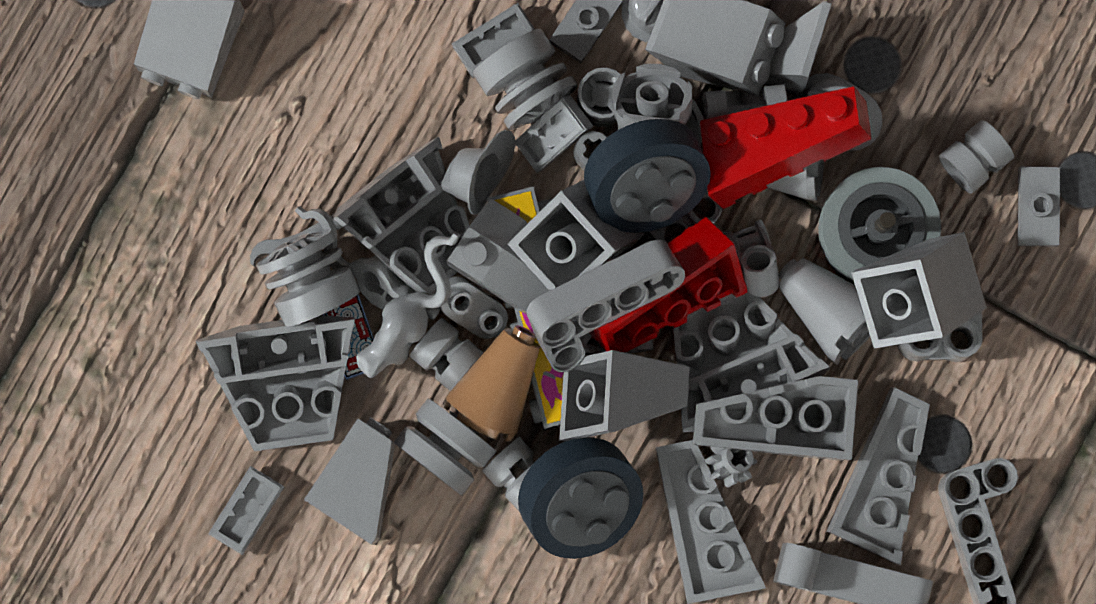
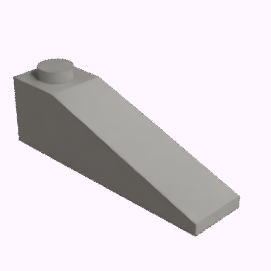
(492, 264)
(789, 419)

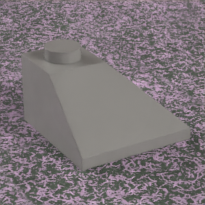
(797, 52)

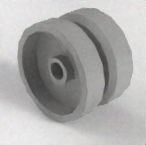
(445, 446)

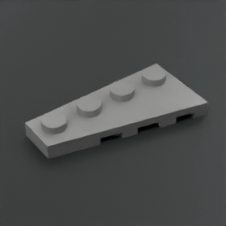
(880, 488)
(704, 533)

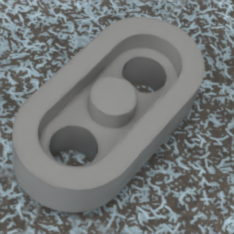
(475, 309)

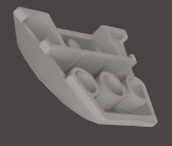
(403, 213)
(739, 352)
(282, 378)

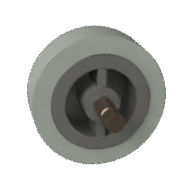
(875, 217)

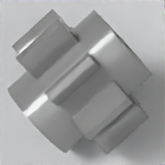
(732, 470)

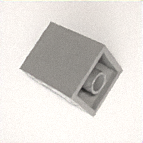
(717, 41)
(188, 43)
(569, 239)
(919, 291)
(618, 392)
(357, 480)

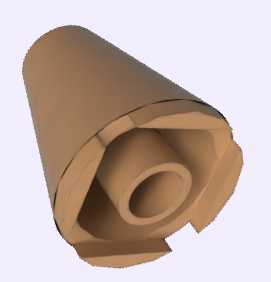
(497, 385)

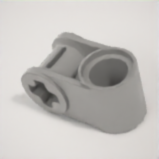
(756, 259)

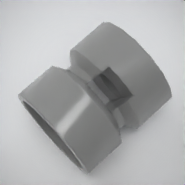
(596, 96)
(981, 152)
(445, 353)
(499, 468)

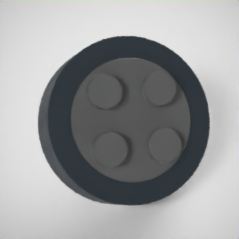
(647, 175)
(580, 498)

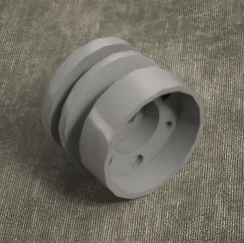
(522, 75)
(308, 277)

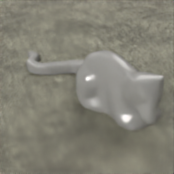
(373, 276)
(406, 316)

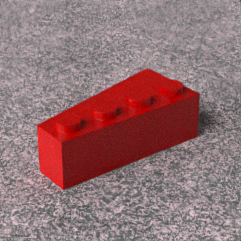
(780, 140)
(710, 274)

